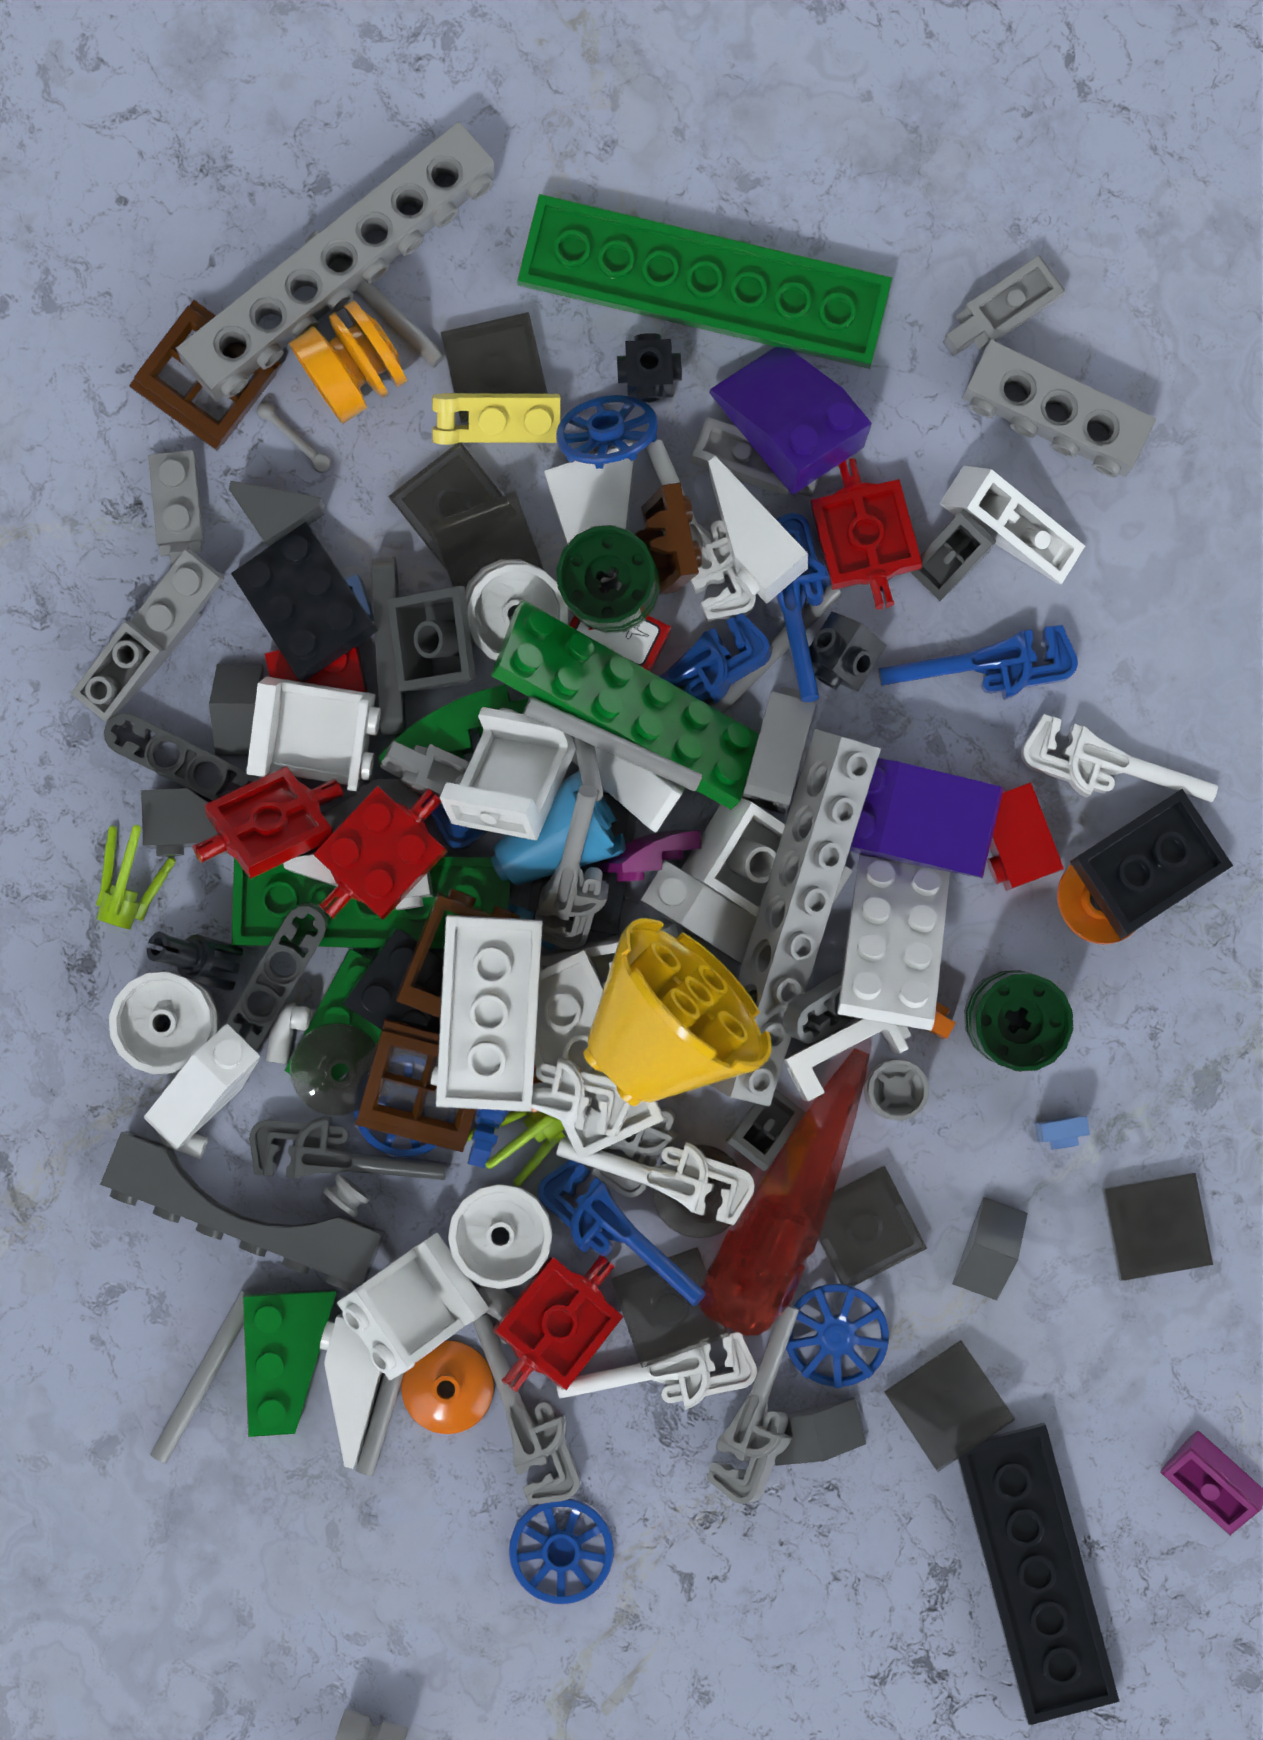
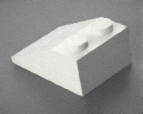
(739, 855)

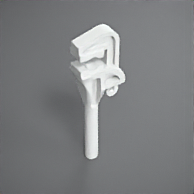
(714, 549)
(1092, 762)
(565, 1096)
(682, 1178)
(685, 1374)

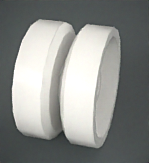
(501, 587)
(136, 1018)
(504, 1263)

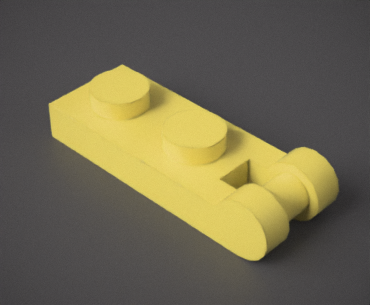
(496, 418)

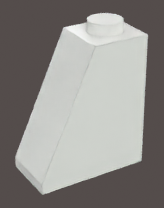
(591, 495)
(637, 789)
(203, 1087)

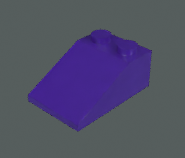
(793, 416)
(927, 818)

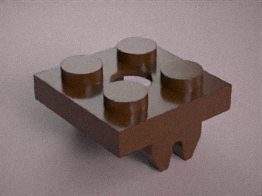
(670, 538)

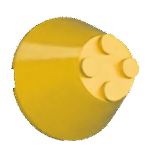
(671, 1018)

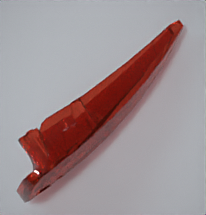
(779, 1228)

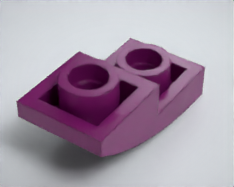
(648, 852)

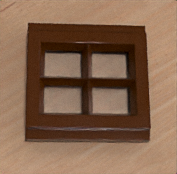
(178, 394)
(400, 1090)

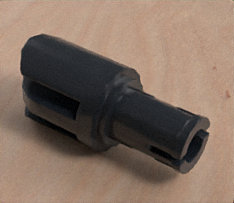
(196, 958)

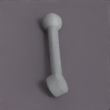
(320, 461)

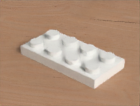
(894, 943)
(488, 1013)
(565, 1014)

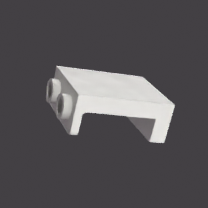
(313, 732)
(510, 775)
(801, 1062)
(412, 1306)

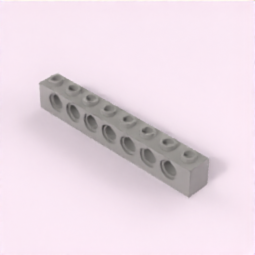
(450, 154)
(801, 895)

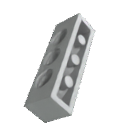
(1084, 405)

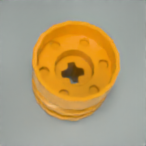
(348, 361)

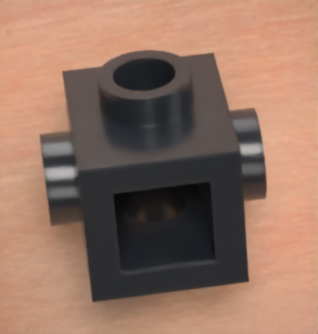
(654, 383)
(844, 652)

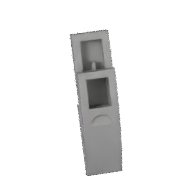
(149, 637)

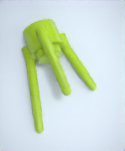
(116, 902)
(538, 1126)

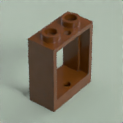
(457, 902)

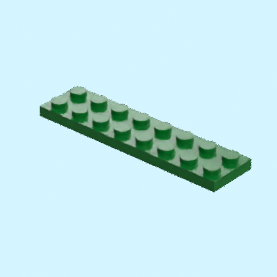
(704, 281)

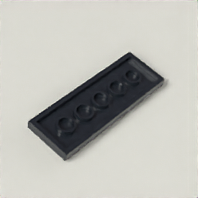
(1037, 1575)

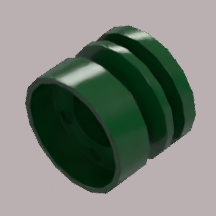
(603, 553)
(1045, 1016)

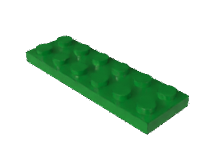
(617, 695)
(267, 899)

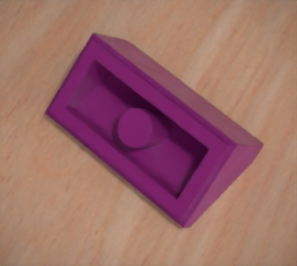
(1214, 1483)

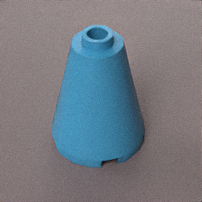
(530, 860)

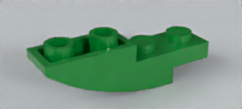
(454, 723)

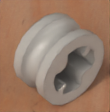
(346, 1195)

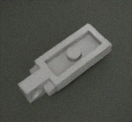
(1005, 306)
(738, 456)
(176, 503)
(424, 767)

